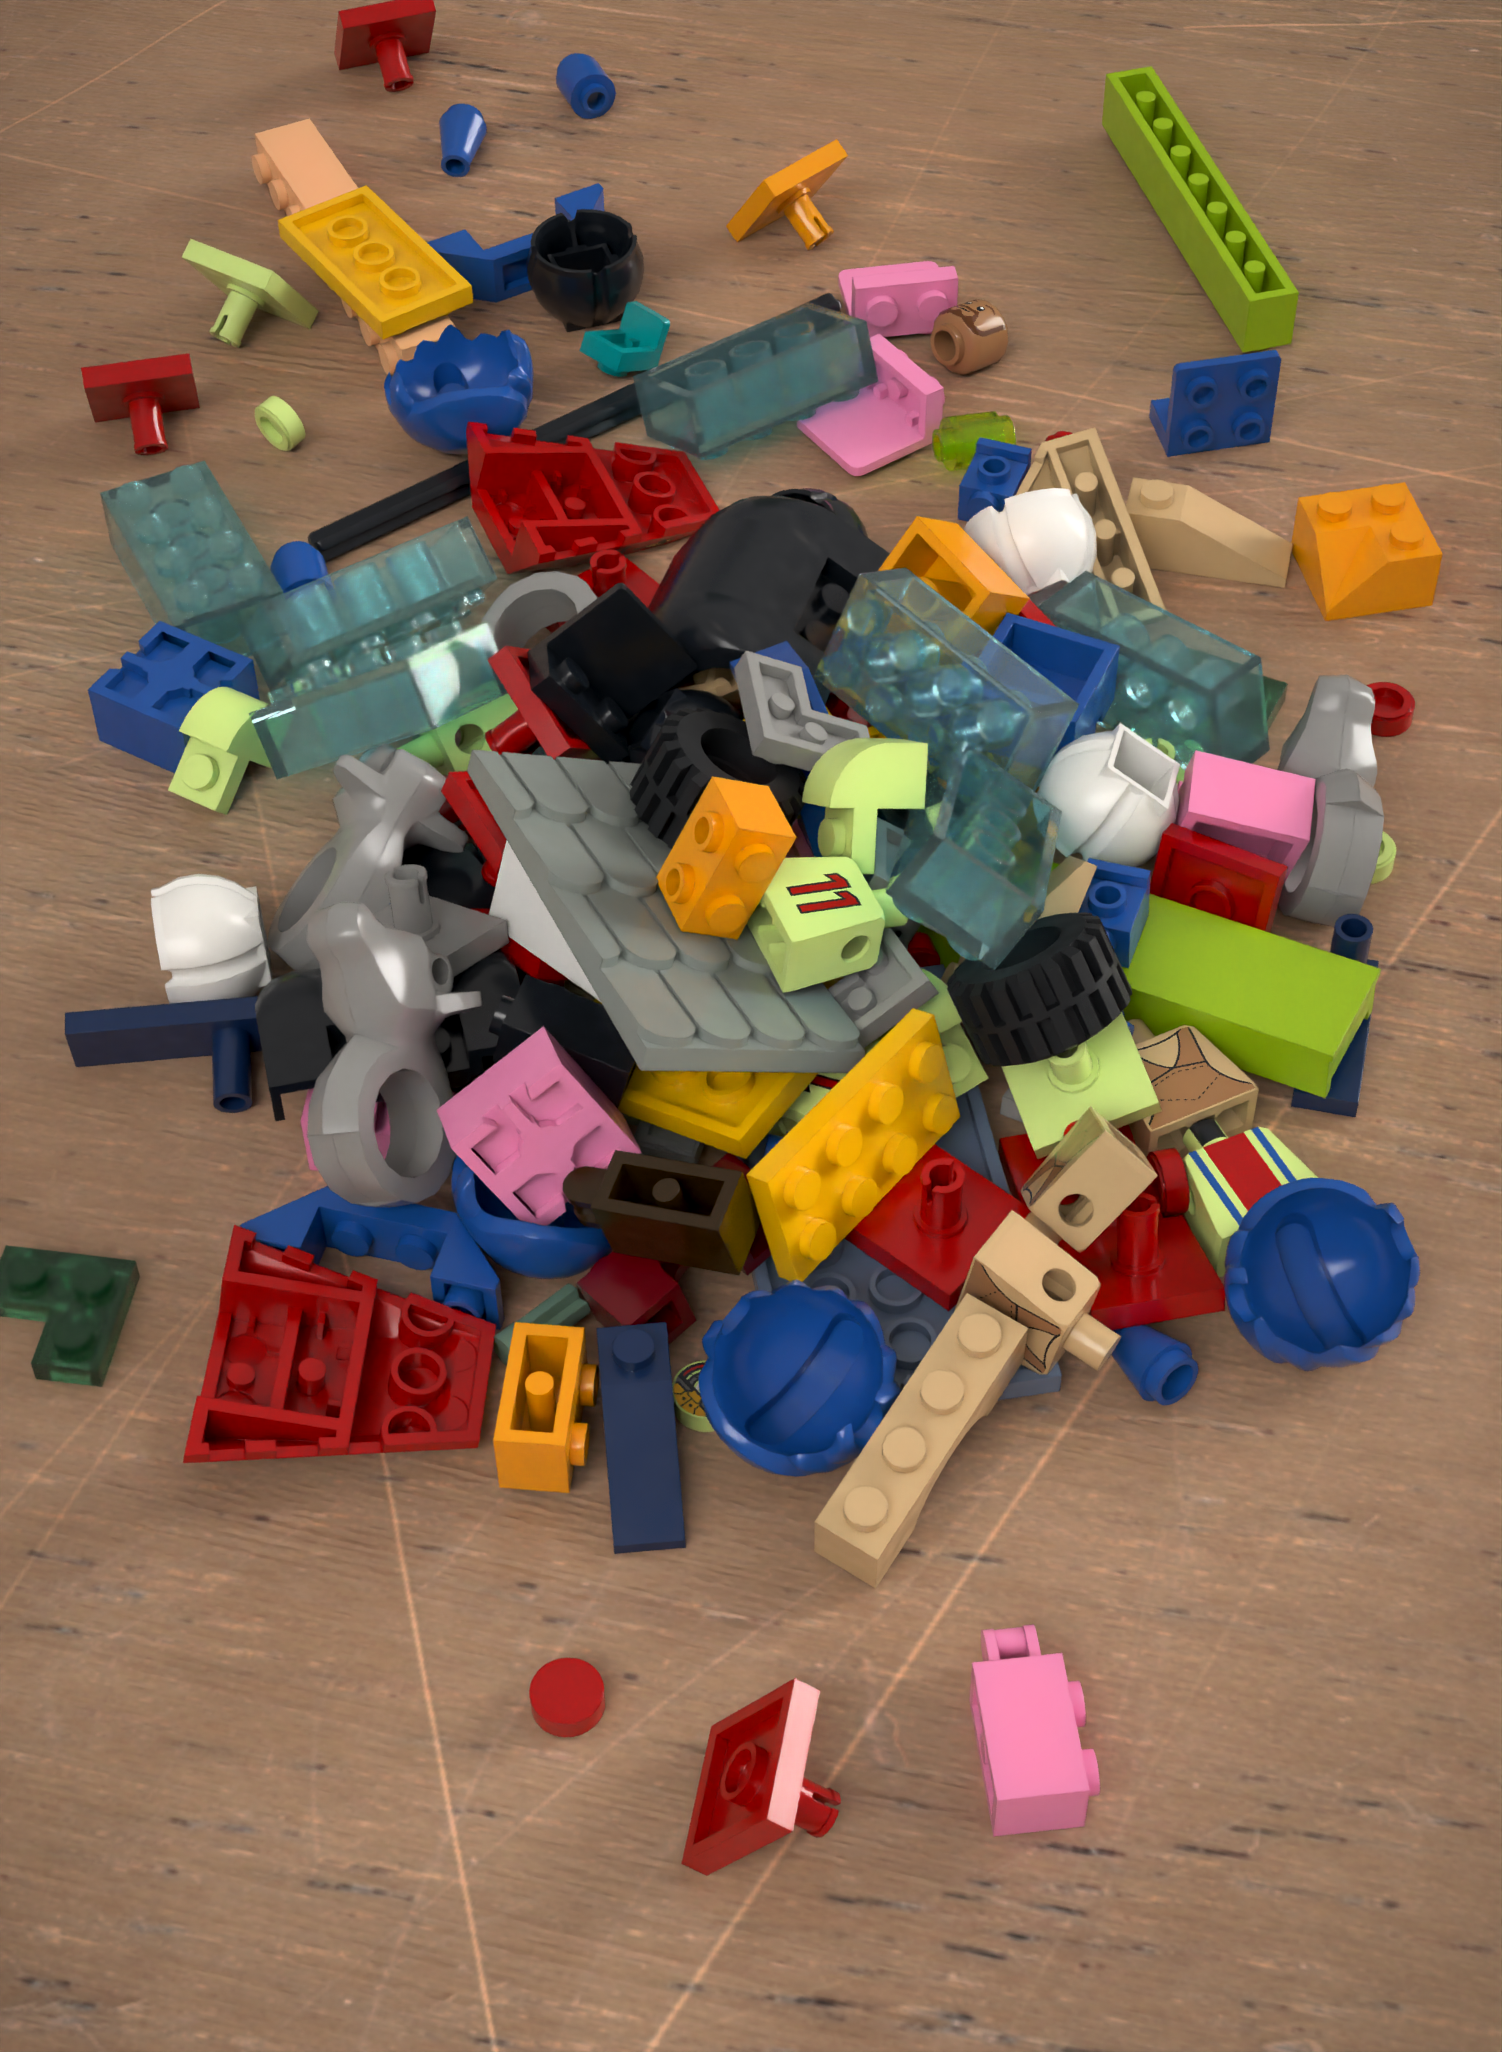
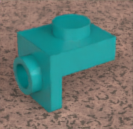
(631, 347)

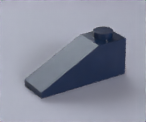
(640, 1438)

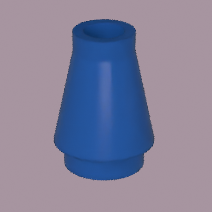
(460, 135)
(1155, 1363)

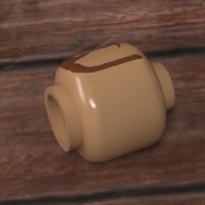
(969, 336)

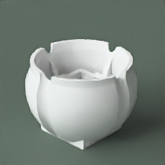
(1038, 540)
(1112, 796)
(210, 938)

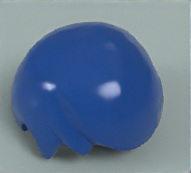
(459, 383)
(521, 1246)
(1320, 1274)
(797, 1378)

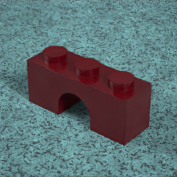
(647, 1291)

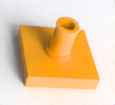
(790, 195)

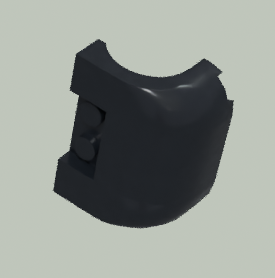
(763, 578)
(302, 1039)

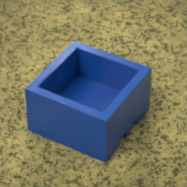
(1072, 662)
(158, 686)

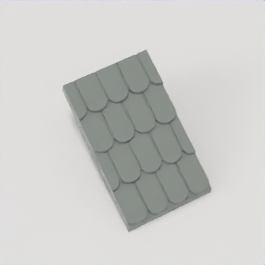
(589, 905)

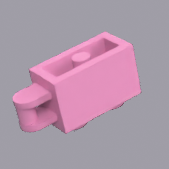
(1029, 1735)

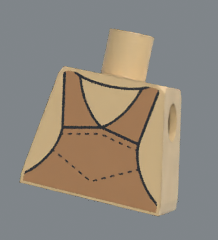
(1191, 1085)
(1090, 1162)
(1043, 1290)

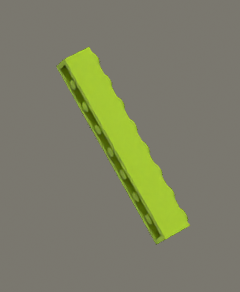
(1199, 210)

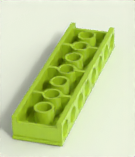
(1248, 991)

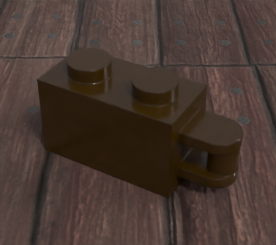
(668, 1210)

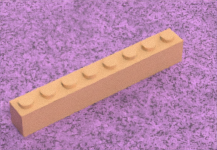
(305, 173)

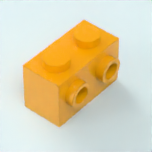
(725, 858)
(542, 1408)

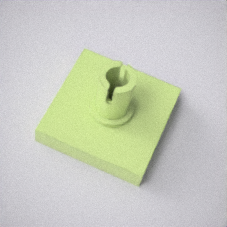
(247, 289)
(1096, 1073)

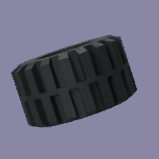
(685, 758)
(1045, 994)

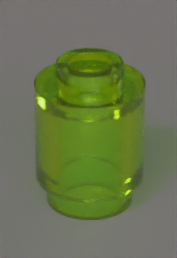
(958, 435)

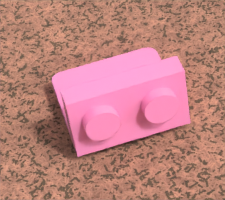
(899, 296)
(884, 419)

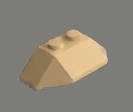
(1082, 467)

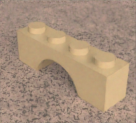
(899, 1465)

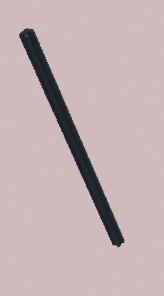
(454, 482)

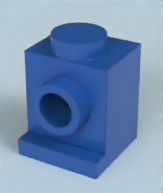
(992, 476)
(1121, 901)

